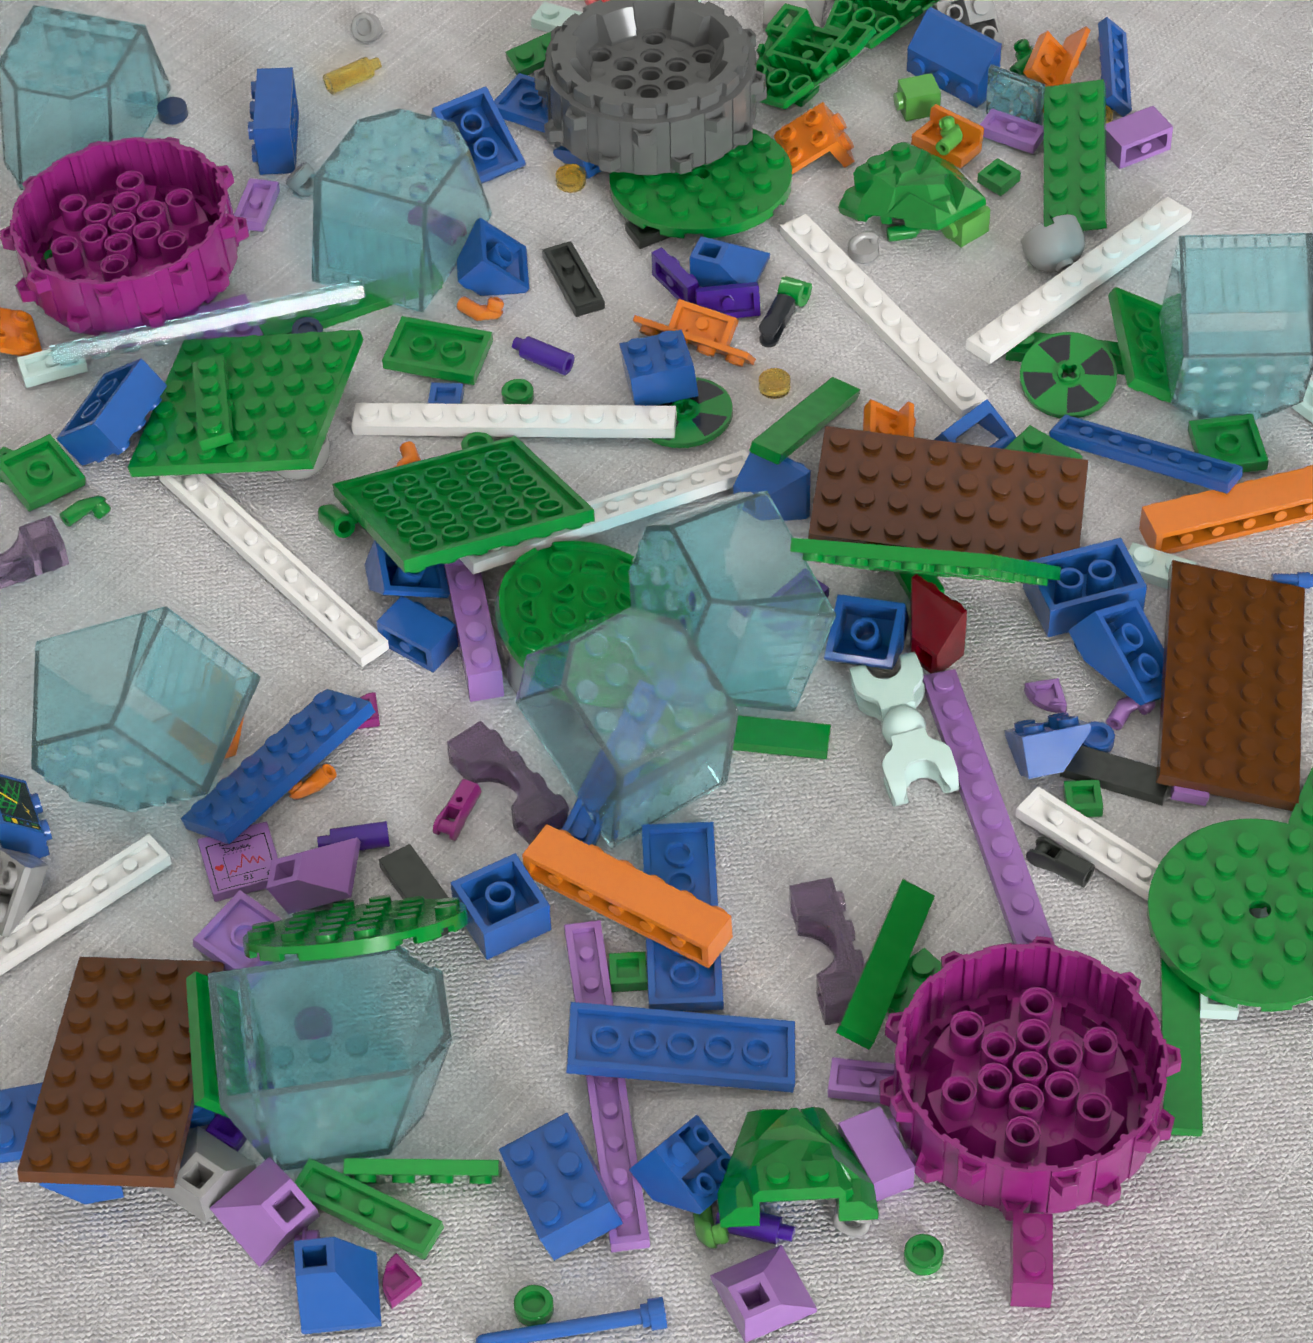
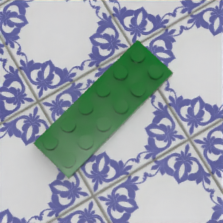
(1075, 153)

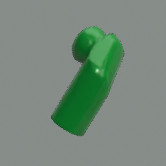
(1022, 54)
(901, 232)
(83, 507)

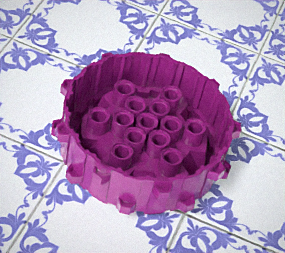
(132, 232)
(1076, 1017)

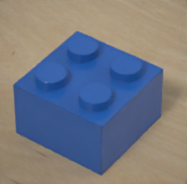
(659, 369)
(502, 906)

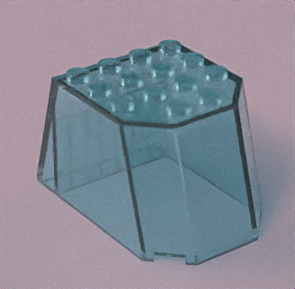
(74, 84)
(395, 207)
(1239, 323)
(737, 595)
(135, 710)
(630, 718)
(329, 1053)

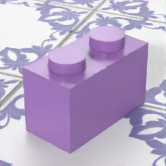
(1137, 137)
(879, 1151)

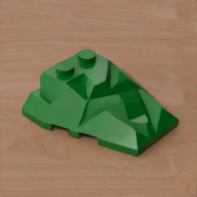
(883, 15)
(804, 55)
(910, 187)
(792, 1159)

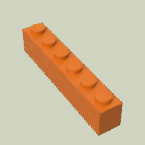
(1221, 516)
(628, 895)

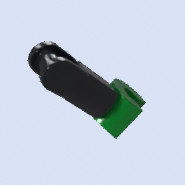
(790, 294)

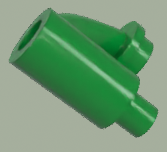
(336, 520)

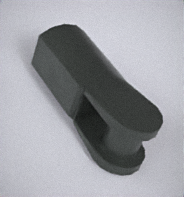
(1058, 860)

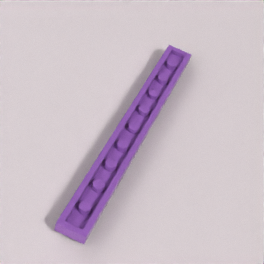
(986, 809)
(608, 1095)

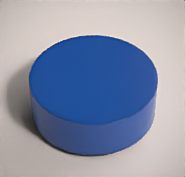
(1100, 737)

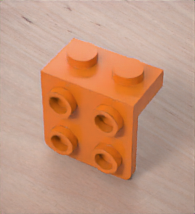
(814, 136)
(18, 333)

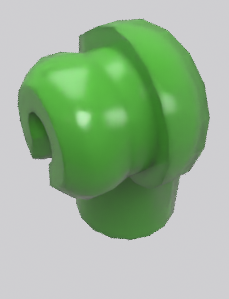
(707, 1232)

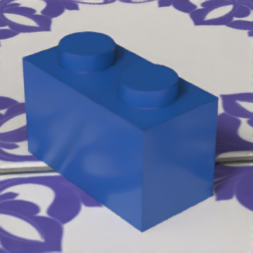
(418, 633)

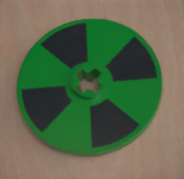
(1068, 352)
(700, 417)

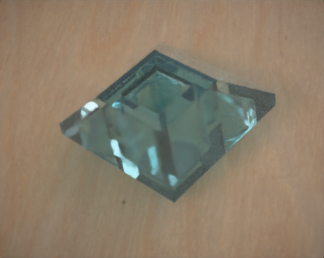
(1015, 94)

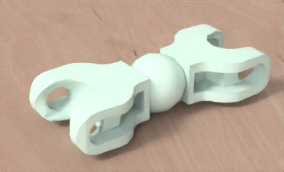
(903, 727)

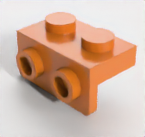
(965, 151)
(889, 421)

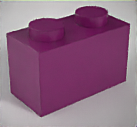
(1031, 1260)

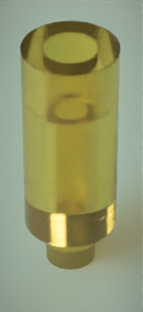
(351, 74)

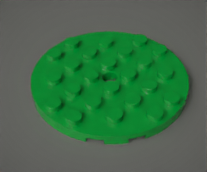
(730, 199)
(558, 591)
(1204, 918)
(354, 928)

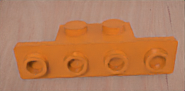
(1055, 63)
(702, 328)

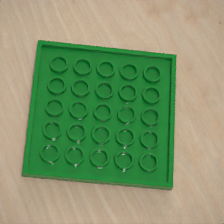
(279, 398)
(462, 504)
(925, 561)

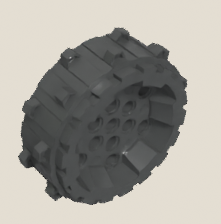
(650, 85)

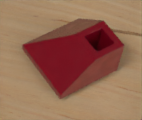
(935, 626)

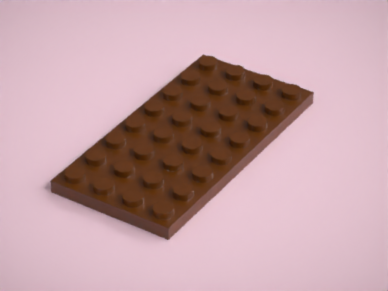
(946, 496)
(1232, 686)
(117, 1078)

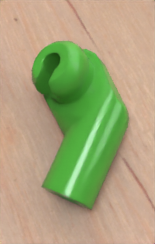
(950, 134)

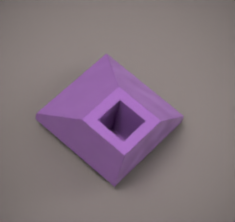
(314, 876)
(265, 1211)
(763, 1293)

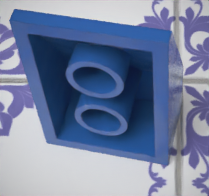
(484, 133)
(1123, 649)

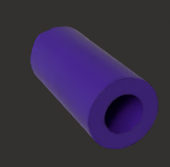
(544, 354)
(371, 835)
(769, 1231)

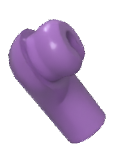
(1123, 709)

